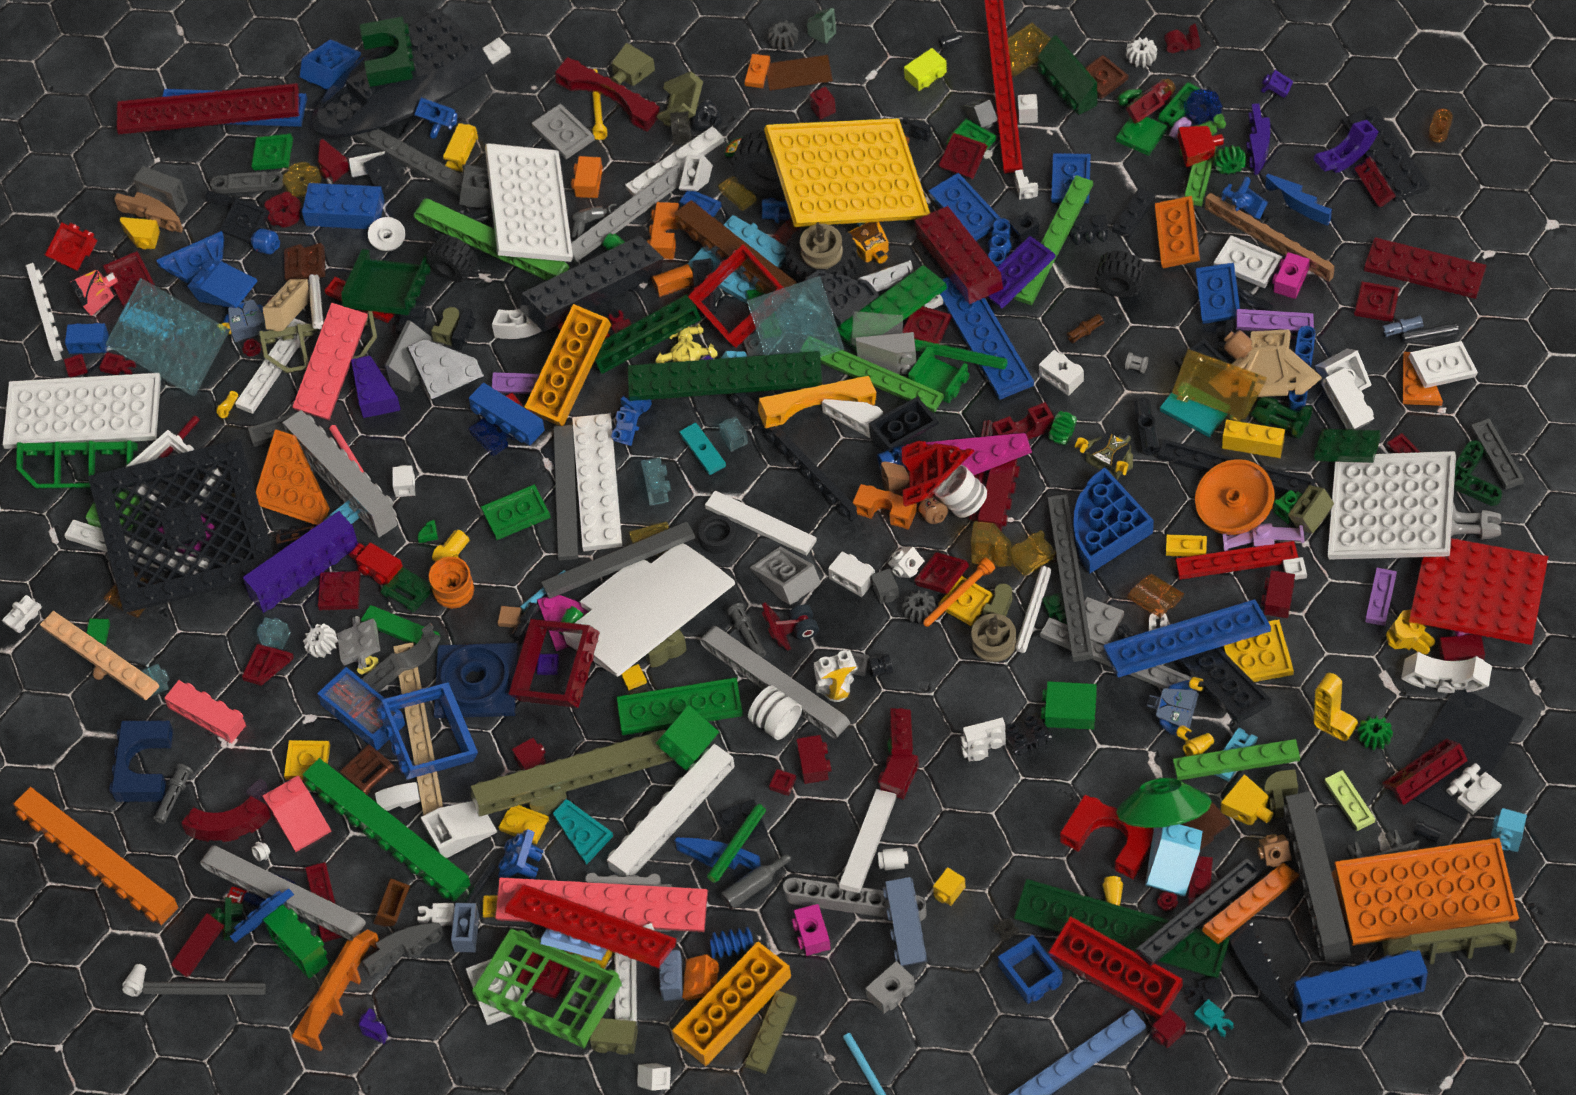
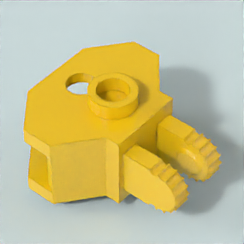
(1409, 635)

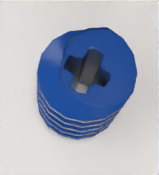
(731, 942)

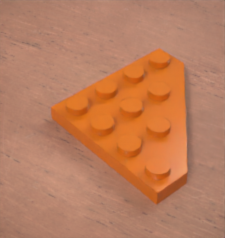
(289, 483)

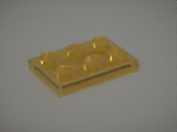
(1026, 47)

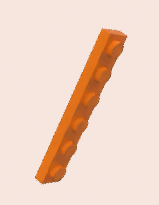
(1250, 903)

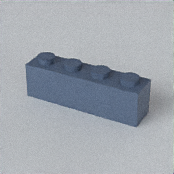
(906, 922)

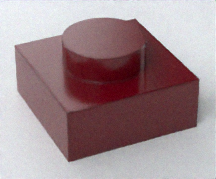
(75, 366)
(782, 782)

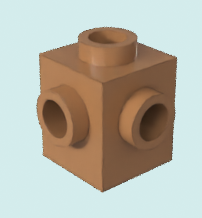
(1274, 850)

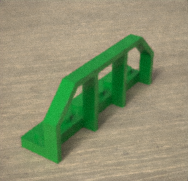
(69, 449)

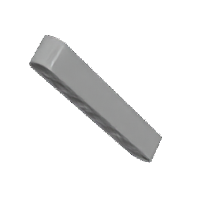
(843, 902)

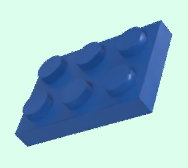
(1064, 171)
(1218, 292)
(256, 917)

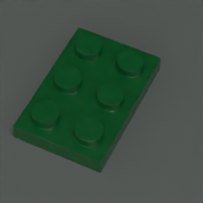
(1347, 445)

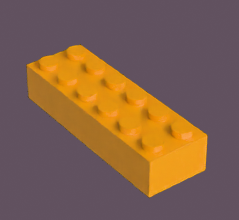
(568, 365)
(731, 1003)

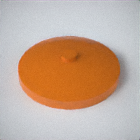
(1234, 497)

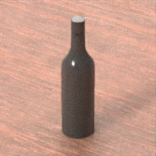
(752, 883)

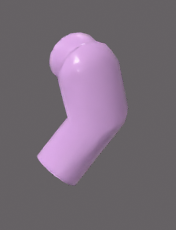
(1182, 122)

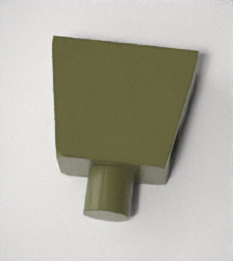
(631, 65)

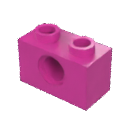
(1291, 275)
(813, 941)

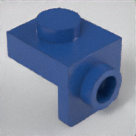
(640, 405)

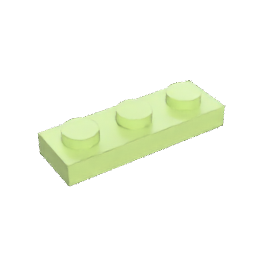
(1349, 800)

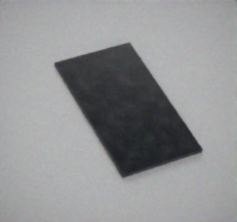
(1484, 736)

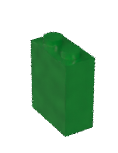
(1069, 705)
(687, 737)

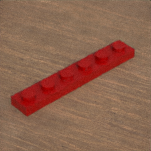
(1235, 560)

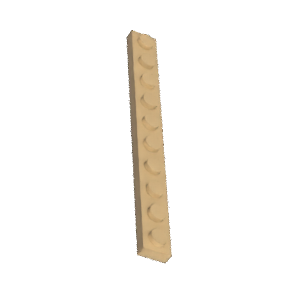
(420, 737)

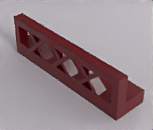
(1426, 771)

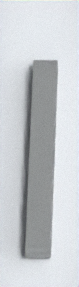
(765, 674)
(267, 884)

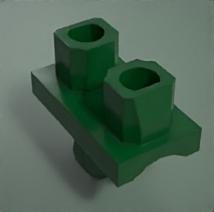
(230, 910)

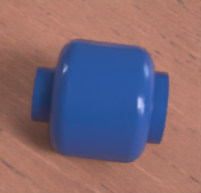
(265, 241)

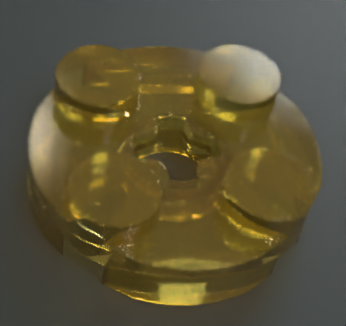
(296, 171)

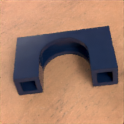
(133, 738)

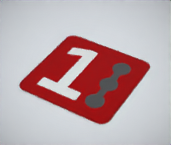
(236, 895)

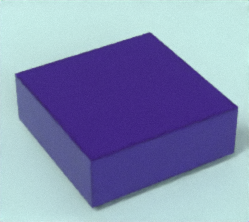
(548, 664)

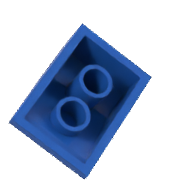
(328, 63)
(221, 284)

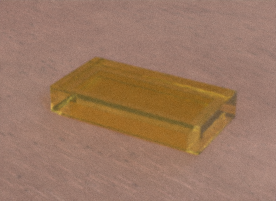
(737, 193)

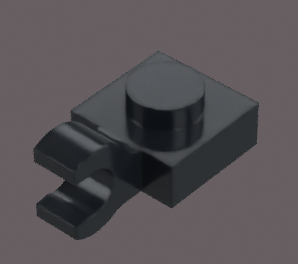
(917, 128)

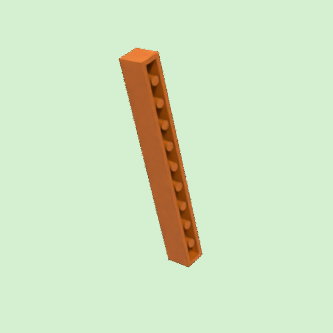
(96, 856)

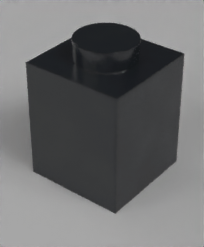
(1276, 204)

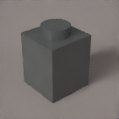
(885, 586)

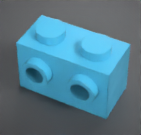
(1509, 829)

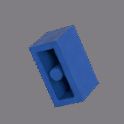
(86, 338)

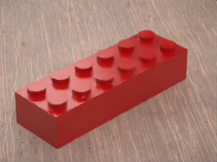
(1115, 968)

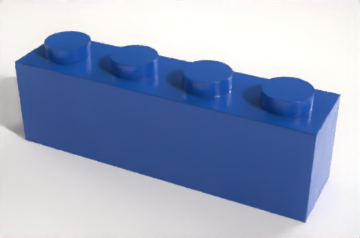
(506, 414)

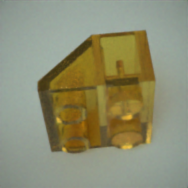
(990, 543)

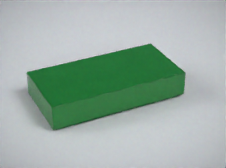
(99, 630)

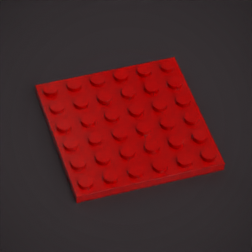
(1481, 591)

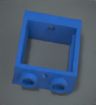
(1020, 952)

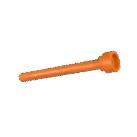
(984, 568)

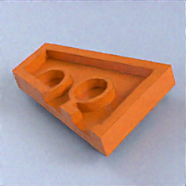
(1413, 389)

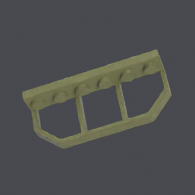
(303, 331)
(1453, 940)

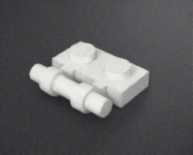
(1478, 793)

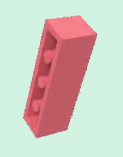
(205, 711)

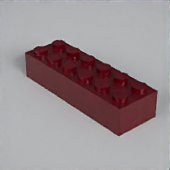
(958, 254)

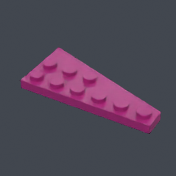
(990, 450)

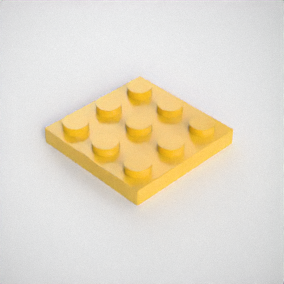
(1262, 655)

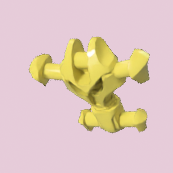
(687, 349)

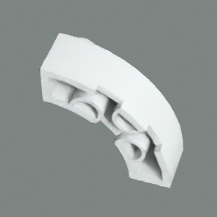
(513, 325)
(1446, 675)

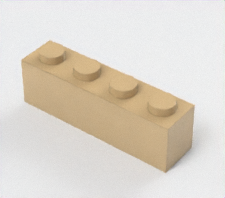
(286, 304)

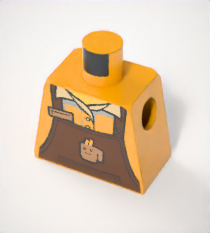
(871, 242)

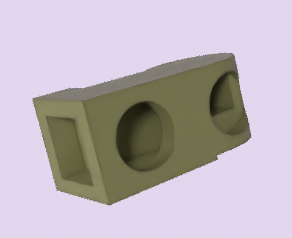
(447, 327)
(1001, 601)

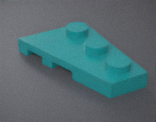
(582, 830)

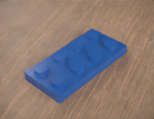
(966, 205)

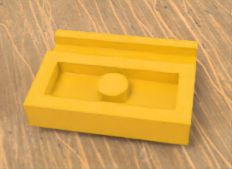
(520, 819)

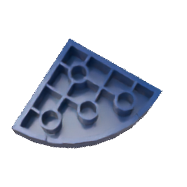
(1107, 521)

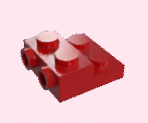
(71, 245)

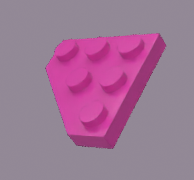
(553, 610)

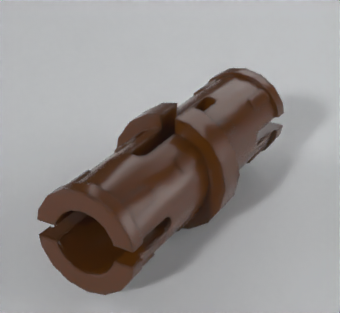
(1085, 328)

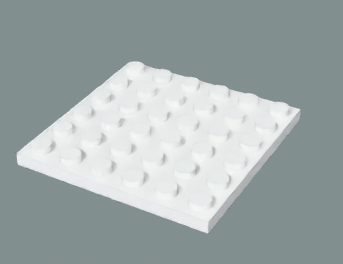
(1393, 506)

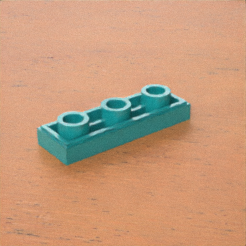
(702, 448)

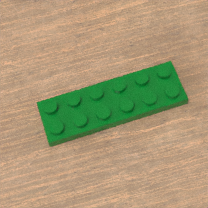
(901, 299)
(662, 707)

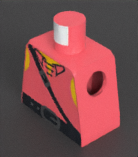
(94, 290)

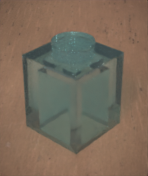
(733, 433)
(159, 676)

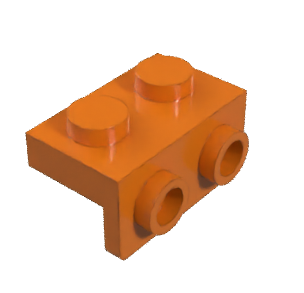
(699, 976)

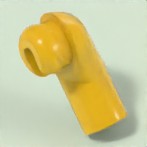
(226, 406)

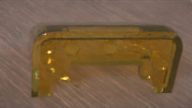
(1218, 385)

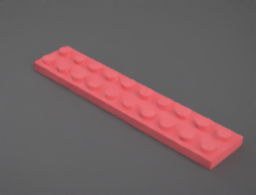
(662, 906)

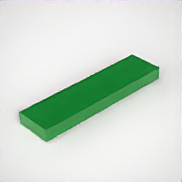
(394, 625)

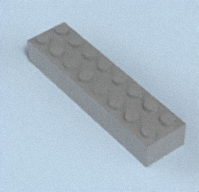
(342, 474)

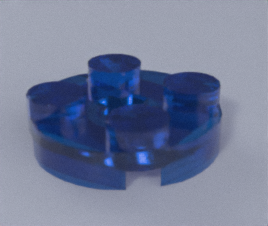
(1209, 99)

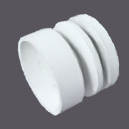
(962, 492)
(774, 712)

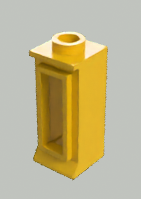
(460, 146)

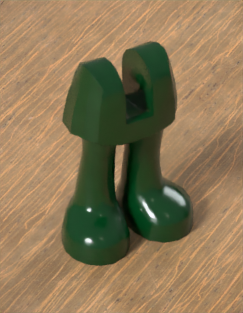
(1270, 407)

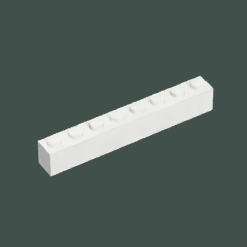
(670, 812)

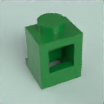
(1285, 504)

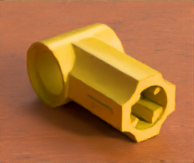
(452, 546)

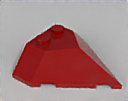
(929, 468)

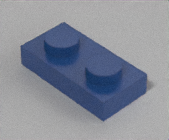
(706, 203)

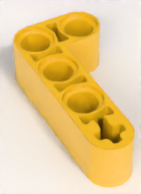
(1328, 710)

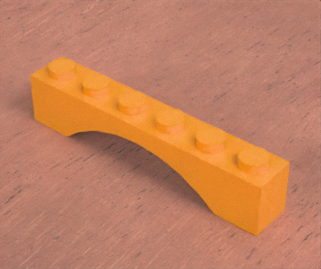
(779, 408)

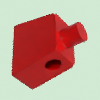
(1197, 144)

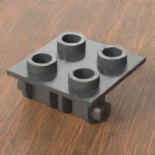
(586, 984)

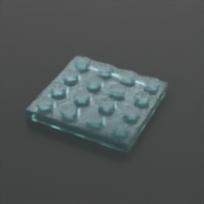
(796, 320)

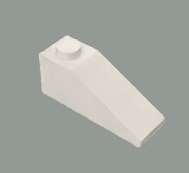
(853, 414)

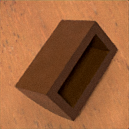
(391, 903)

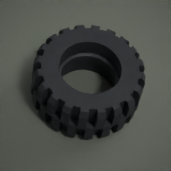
(755, 166)
(799, 270)

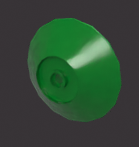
(1163, 804)

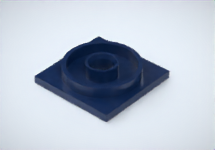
(490, 695)

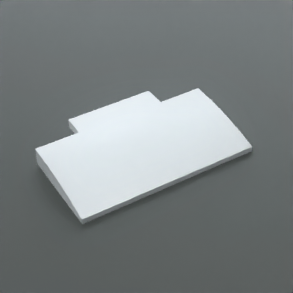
(648, 604)

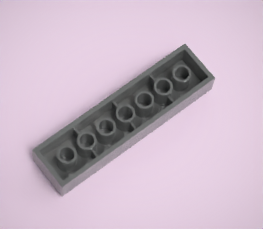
(1316, 878)

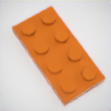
(1177, 232)

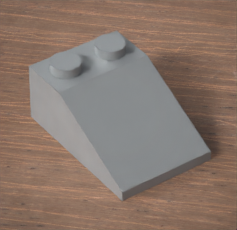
(889, 351)
(786, 575)

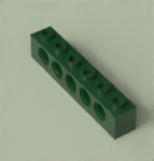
(646, 333)

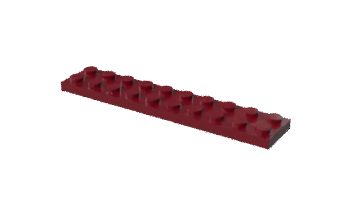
(207, 108)

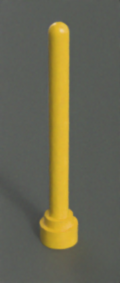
(599, 130)

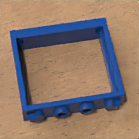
(445, 695)

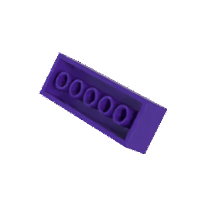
(300, 562)

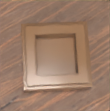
(509, 616)

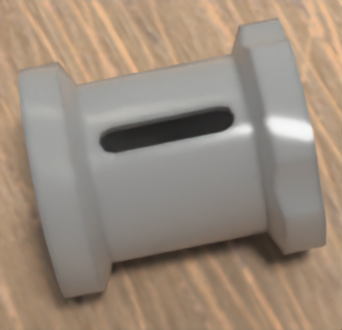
(1143, 362)

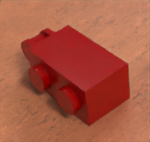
(376, 562)

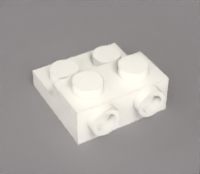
(981, 737)

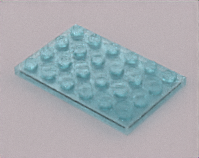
(167, 337)

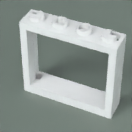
(157, 448)

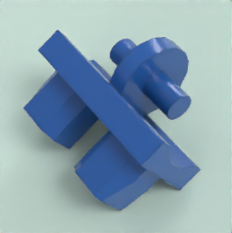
(775, 210)
(625, 426)

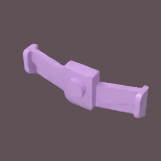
(1264, 535)

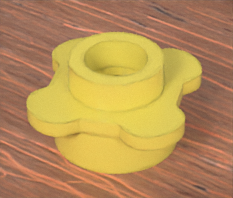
(372, 661)

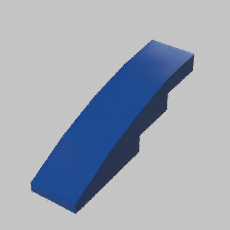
(1299, 201)
(710, 851)

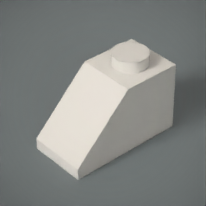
(695, 173)

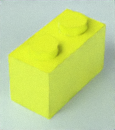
(925, 69)

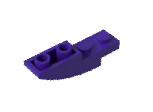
(1259, 139)

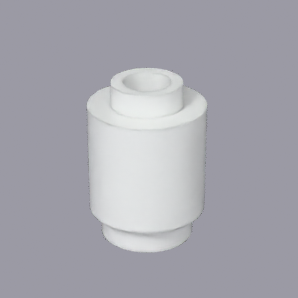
(892, 859)

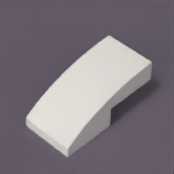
(400, 795)

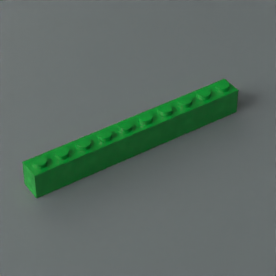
(386, 829)

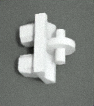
(21, 613)

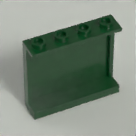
(384, 285)

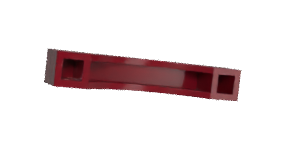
(578, 77)

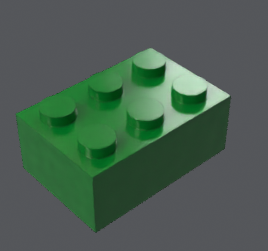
(296, 941)

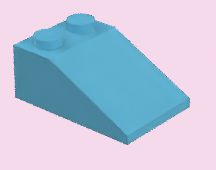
(1173, 858)

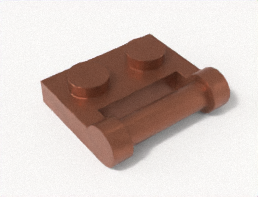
(363, 765)

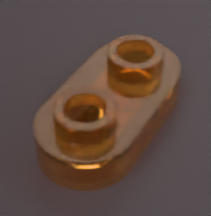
(1439, 126)

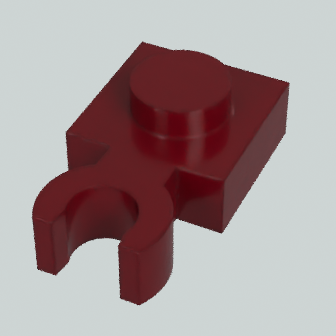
(619, 323)
(115, 363)

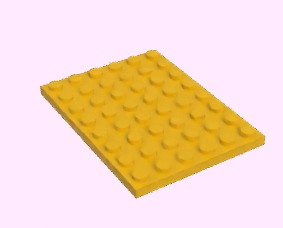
(846, 172)

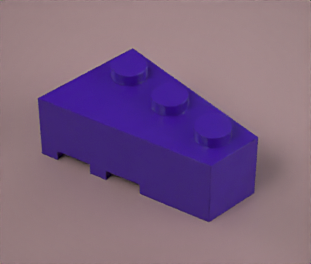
(372, 388)

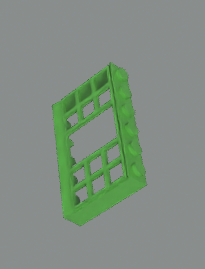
(533, 1017)

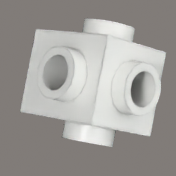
(905, 562)

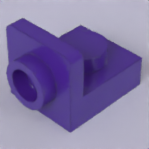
(1277, 82)
(372, 1028)

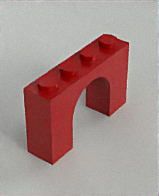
(1093, 815)

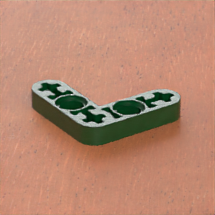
(1467, 479)

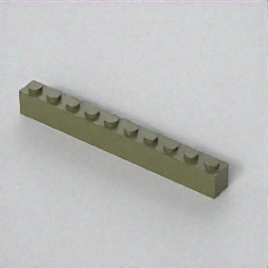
(568, 774)

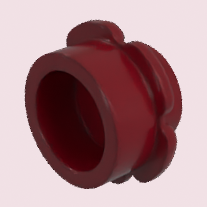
(250, 344)
(1167, 906)

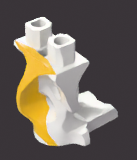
(835, 675)

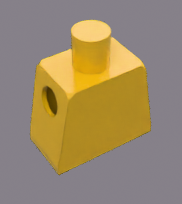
(1246, 803)

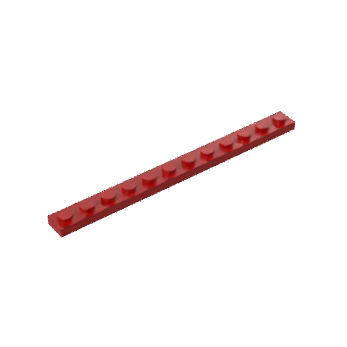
(1003, 86)

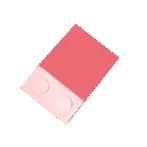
(296, 813)

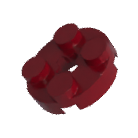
(283, 201)

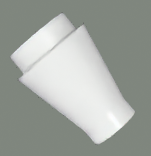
(134, 982)

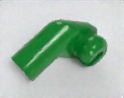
(1128, 94)

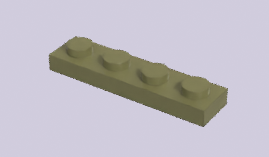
(771, 1032)

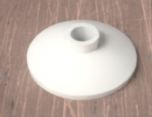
(386, 227)

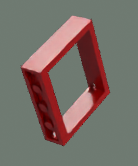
(714, 279)

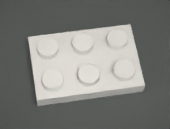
(1250, 261)
(1443, 364)
(491, 1014)

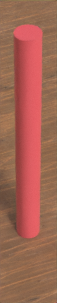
(343, 445)

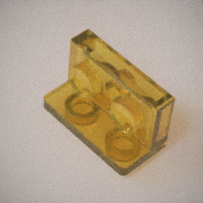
(1032, 553)

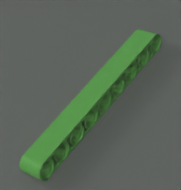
(482, 238)

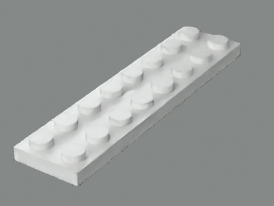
(597, 482)

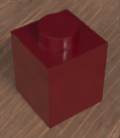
(822, 103)
(1168, 1029)

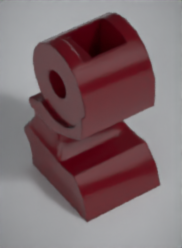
(1177, 40)

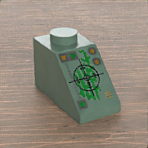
(822, 25)

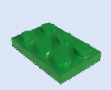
(515, 512)

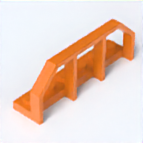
(331, 990)

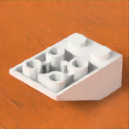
(456, 827)

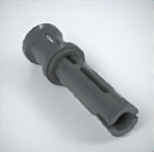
(743, 624)
(176, 785)

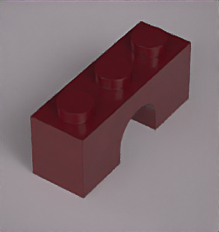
(1034, 424)

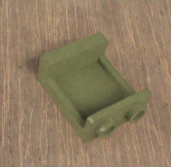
(684, 96)

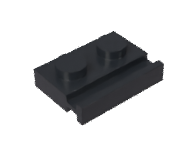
(383, 173)

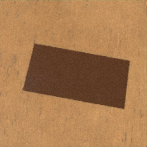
(799, 72)

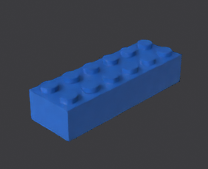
(1360, 985)

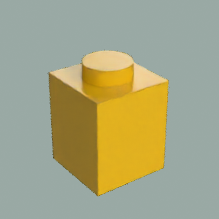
(948, 887)

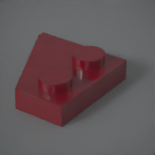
(265, 664)

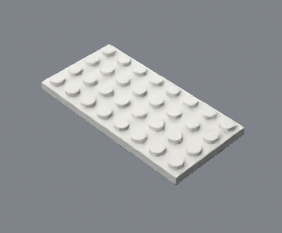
(528, 203)
(83, 409)

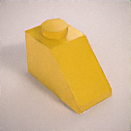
(141, 232)

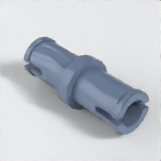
(1402, 326)

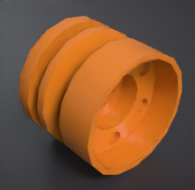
(451, 582)

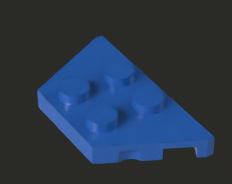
(190, 259)

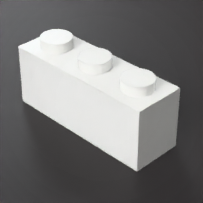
(1347, 399)

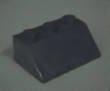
(901, 424)

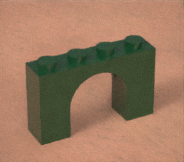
(396, 66)

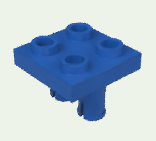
(516, 854)

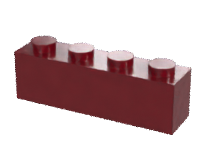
(999, 490)

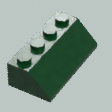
(1067, 76)

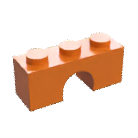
(664, 220)
(871, 499)

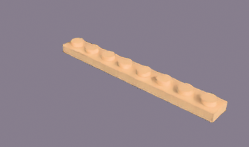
(99, 655)

